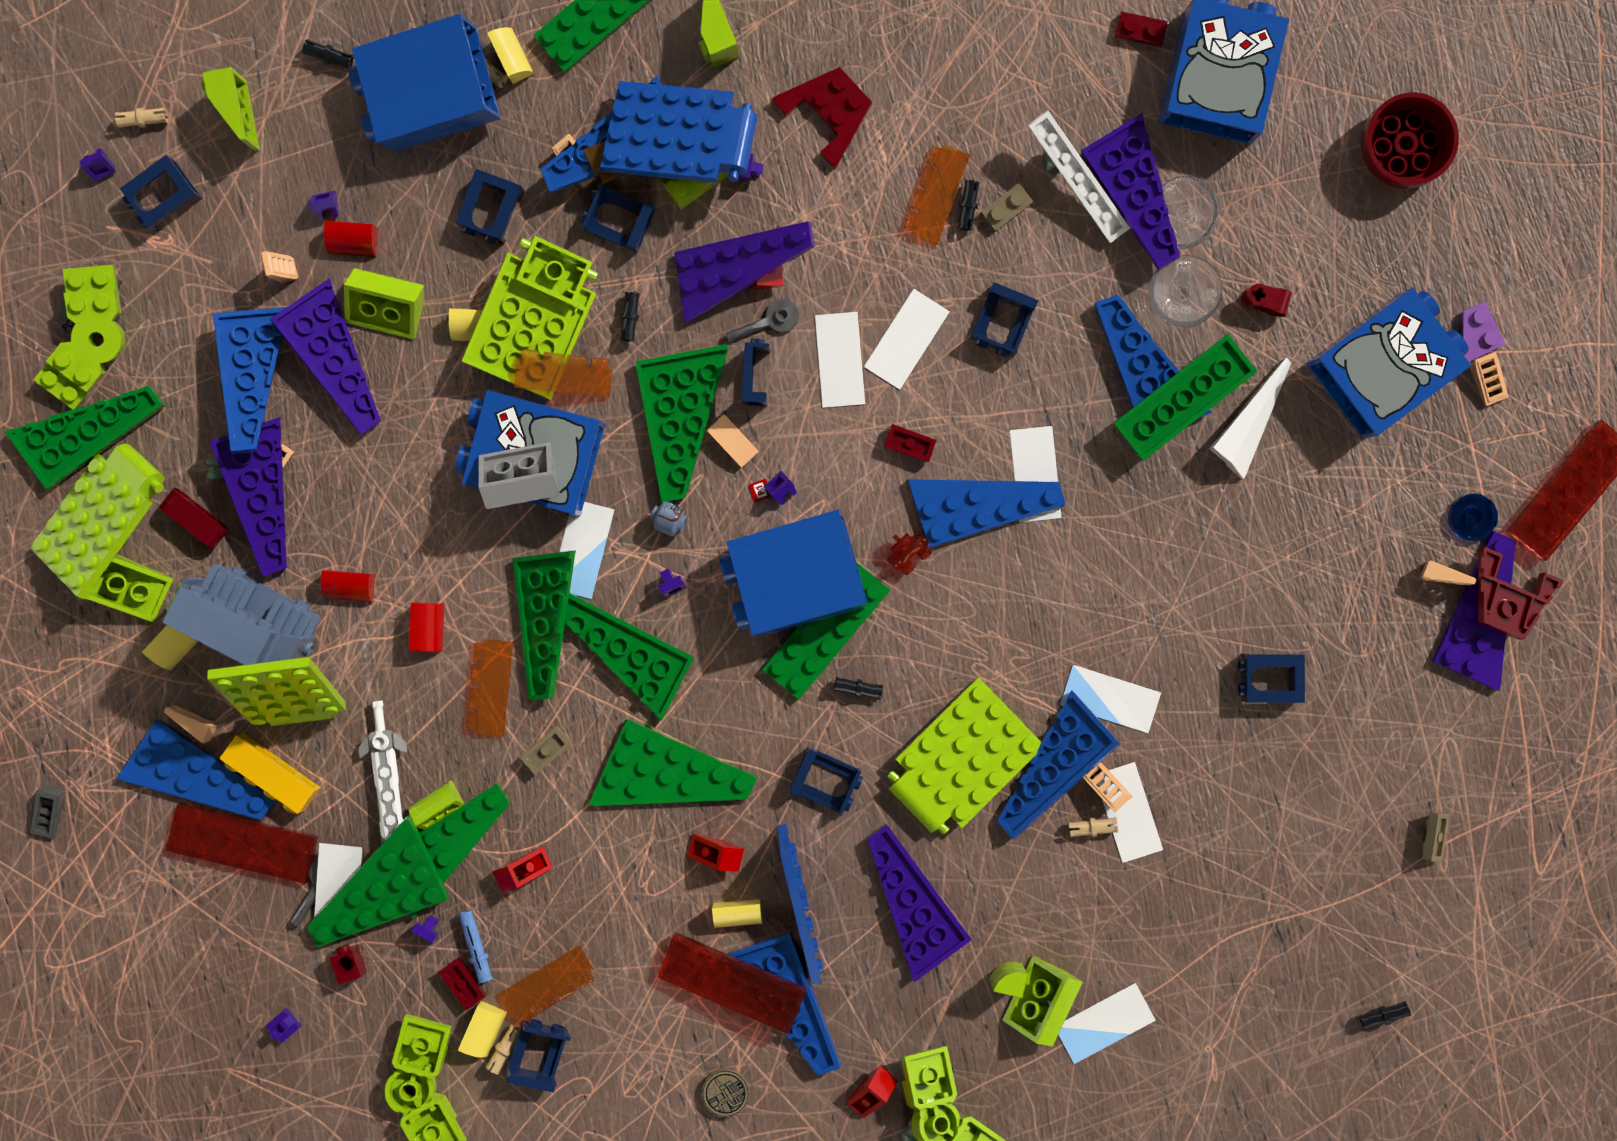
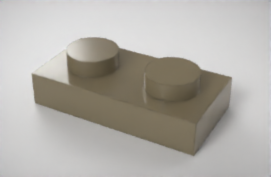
(1006, 207)
(546, 750)
(1436, 836)

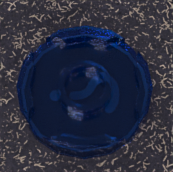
(1472, 517)

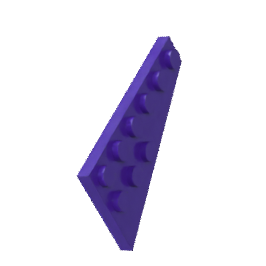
(1132, 181)
(730, 266)
(323, 343)
(258, 494)
(1468, 645)
(920, 915)

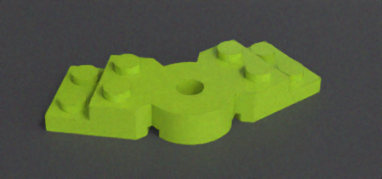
(93, 306)
(417, 1061)
(929, 1092)

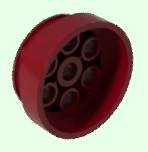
(1431, 121)

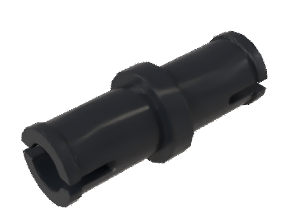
(327, 54)
(968, 205)
(629, 316)
(858, 688)
(1384, 1015)

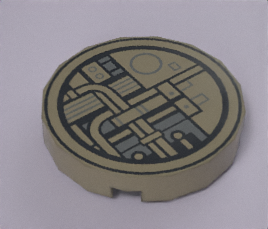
(725, 1092)

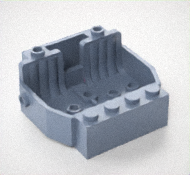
(242, 617)

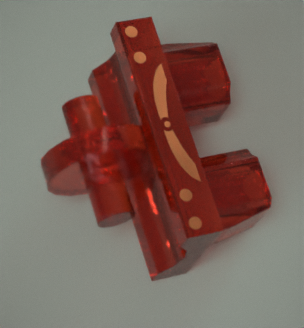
(905, 549)

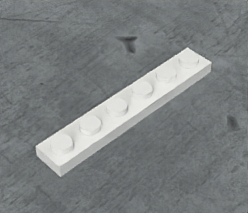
(1078, 176)

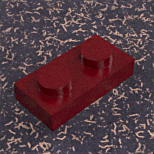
(1141, 29)
(910, 443)
(462, 983)

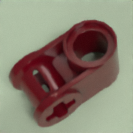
(1271, 300)

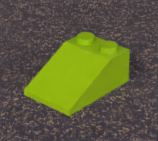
(717, 41)
(231, 98)
(131, 588)

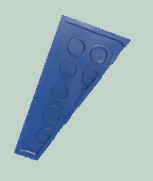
(247, 361)
(184, 769)

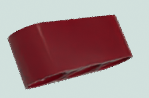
(194, 518)

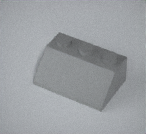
(518, 475)

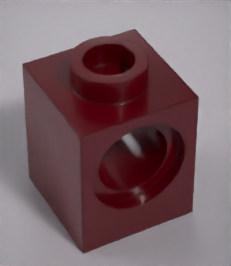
(343, 973)

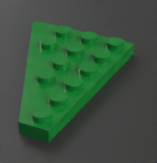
(677, 407)
(659, 769)
(387, 886)

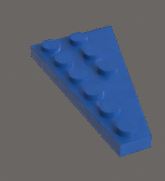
(572, 165)
(1137, 357)
(970, 506)
(1063, 758)
(800, 904)
(809, 1031)

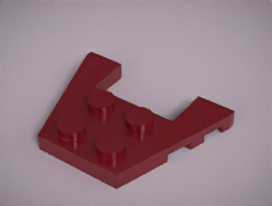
(836, 102)
(1505, 605)

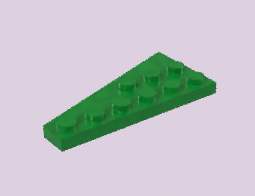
(73, 438)
(542, 602)
(638, 658)
(460, 831)

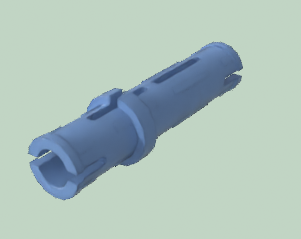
(475, 946)

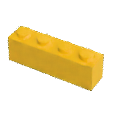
(269, 773)

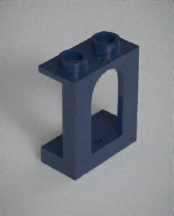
(604, 195)
(151, 218)
(497, 230)
(1015, 298)
(749, 397)
(1296, 665)
(838, 803)
(534, 1079)

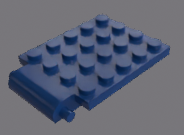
(678, 133)

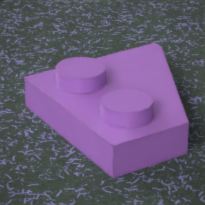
(1479, 331)

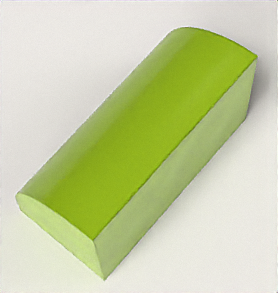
(436, 806)
(1009, 979)

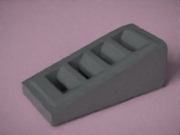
(50, 796)

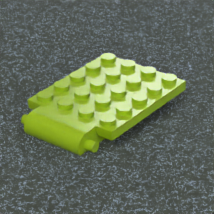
(531, 306)
(97, 517)
(279, 691)
(962, 759)

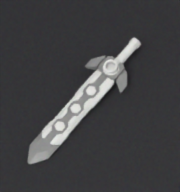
(384, 770)

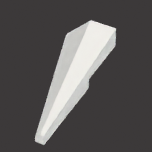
(1241, 438)

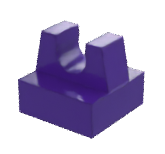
(97, 165)
(754, 169)
(324, 201)
(779, 487)
(671, 585)
(427, 930)
(283, 1026)

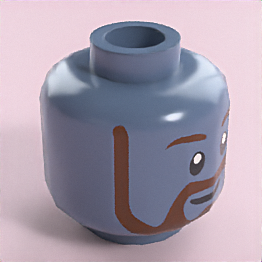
(668, 518)

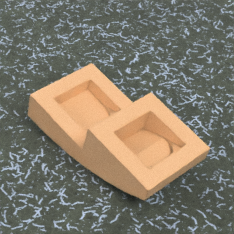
(732, 440)

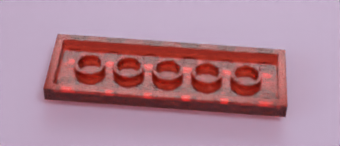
(1568, 492)
(242, 843)
(732, 983)

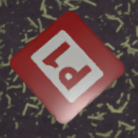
(758, 490)

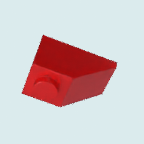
(715, 853)
(522, 870)
(872, 1092)

